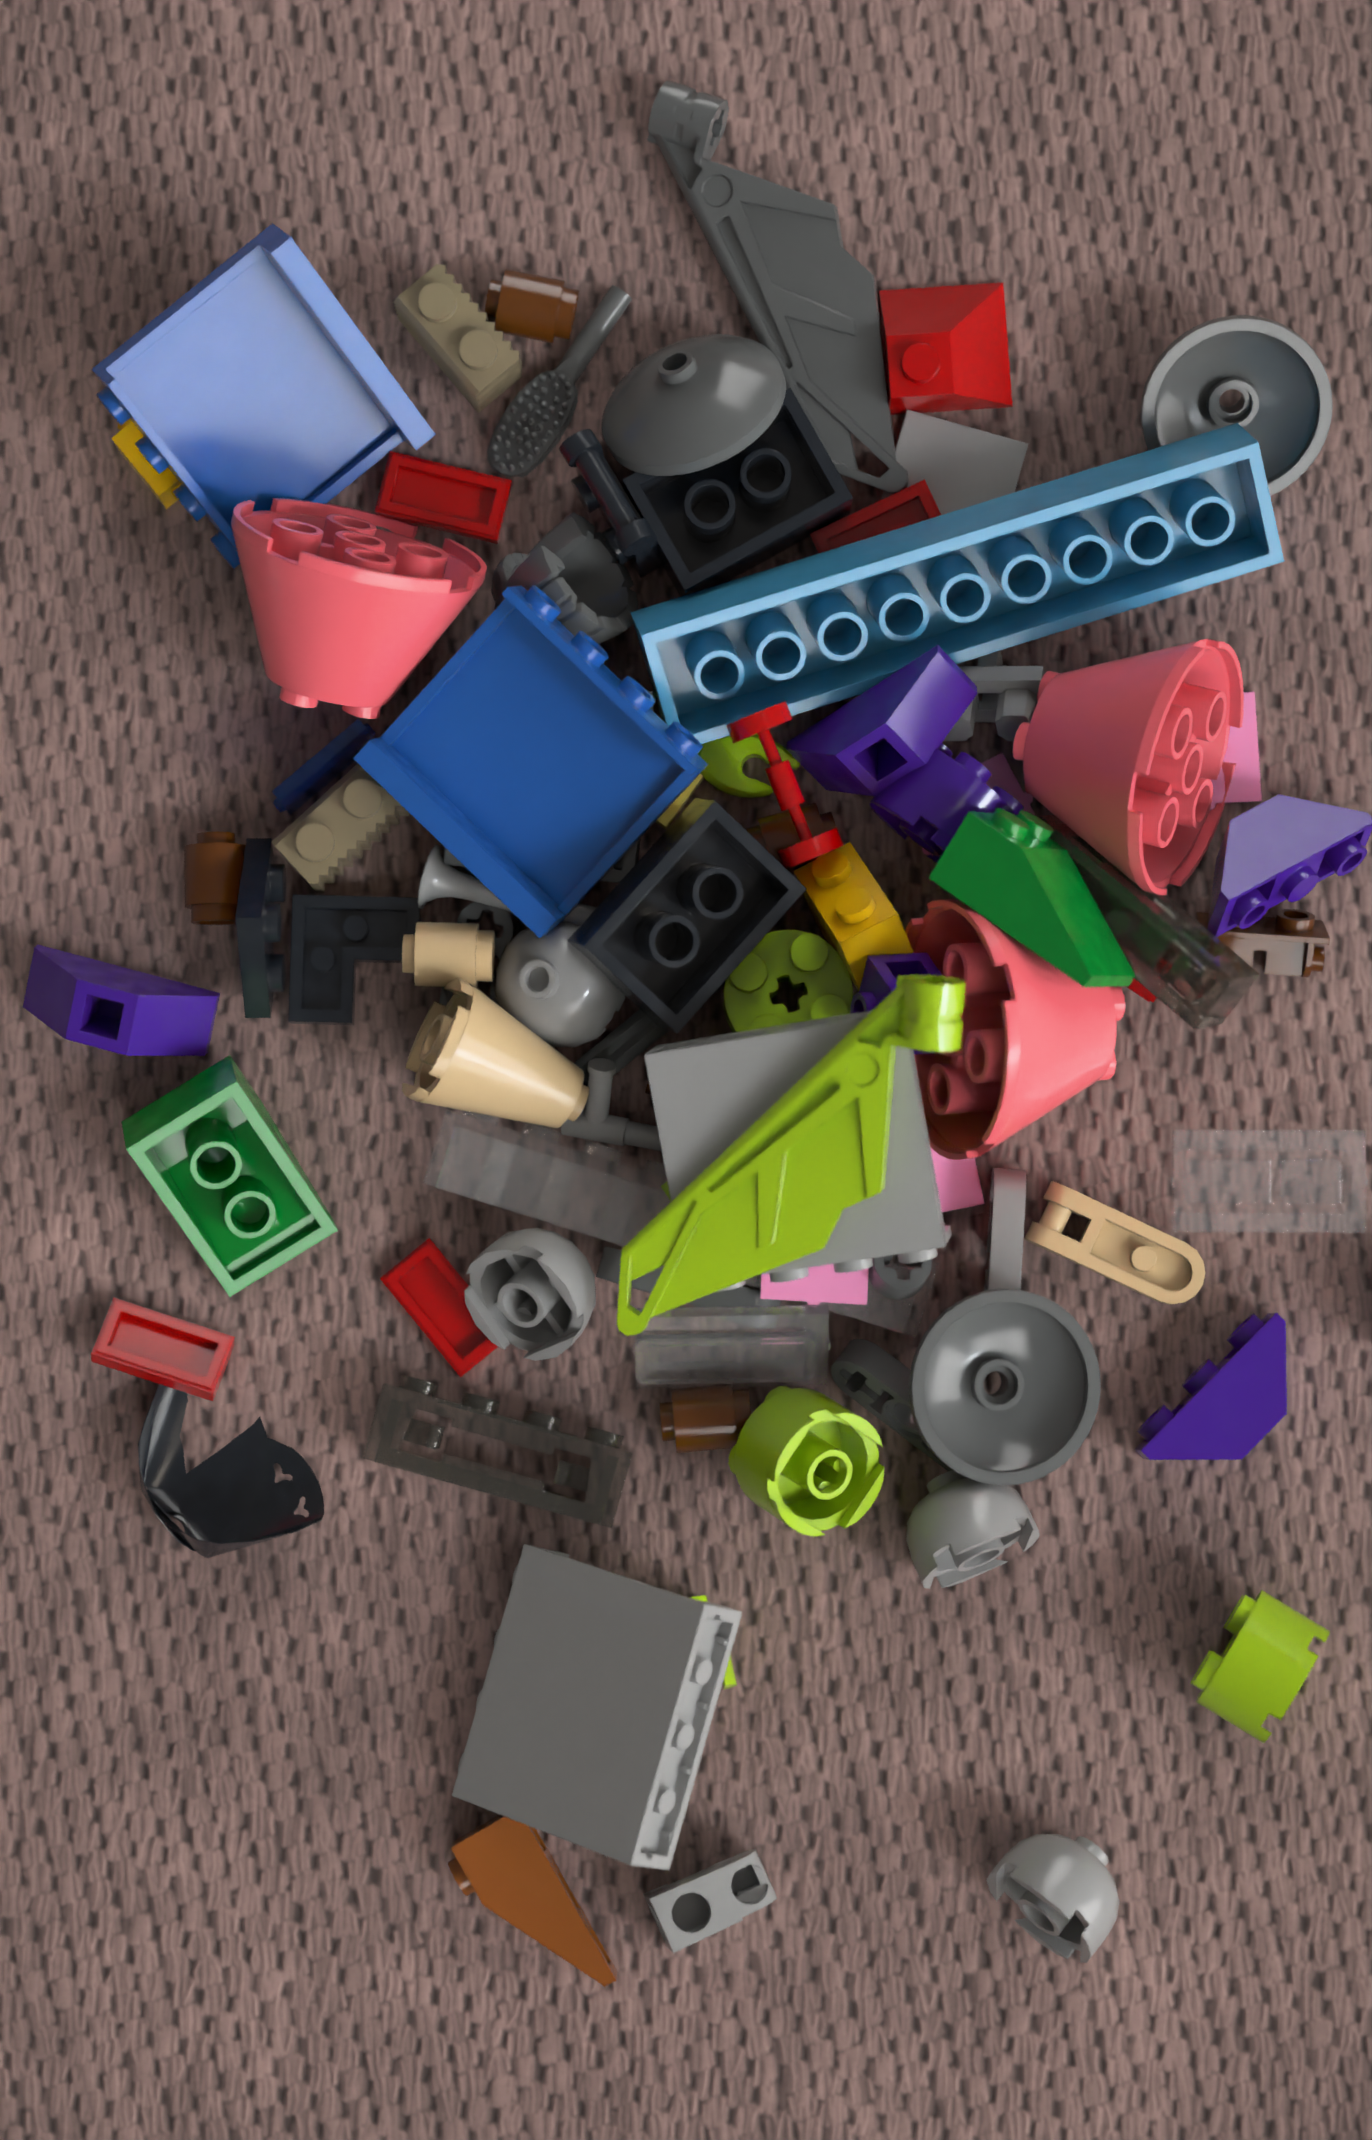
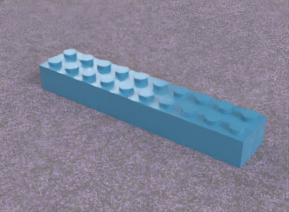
(963, 582)

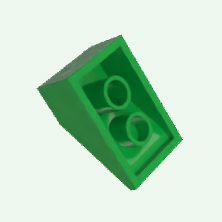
(1032, 892)
(227, 1176)

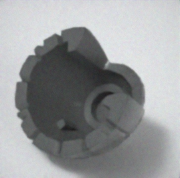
(578, 575)

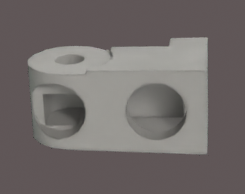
(710, 1900)

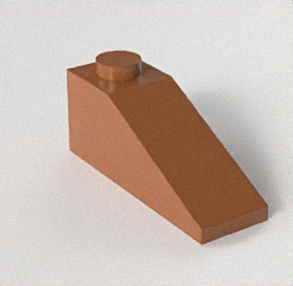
(525, 1887)

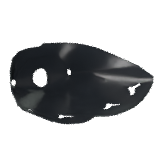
(229, 1496)

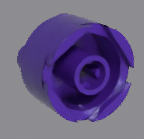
(937, 798)

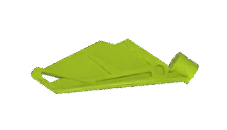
(796, 1165)

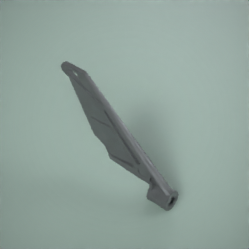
(791, 280)

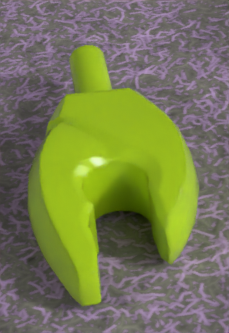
(726, 764)

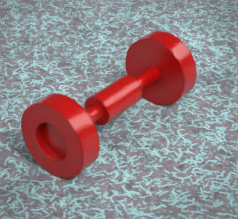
(784, 785)

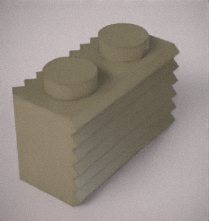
(459, 337)
(339, 828)

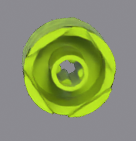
(794, 958)
(808, 1461)
(1259, 1665)

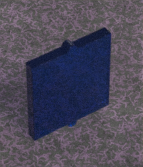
(322, 768)

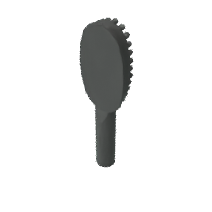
(547, 403)

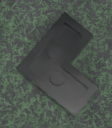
(259, 926)
(327, 942)

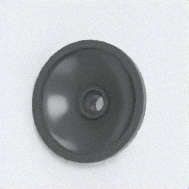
(1280, 383)
(693, 404)
(1044, 1393)

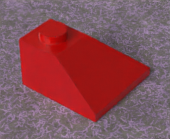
(945, 348)

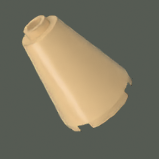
(491, 1064)

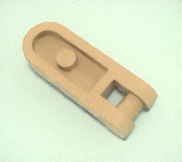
(1119, 1247)

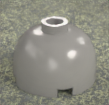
(555, 988)
(531, 1292)
(965, 1527)
(1061, 1892)

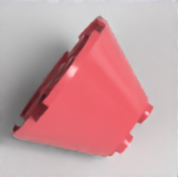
(346, 604)
(1133, 753)
(1024, 1038)

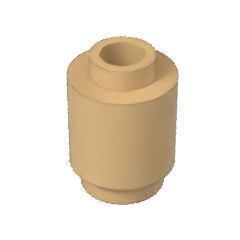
(448, 952)

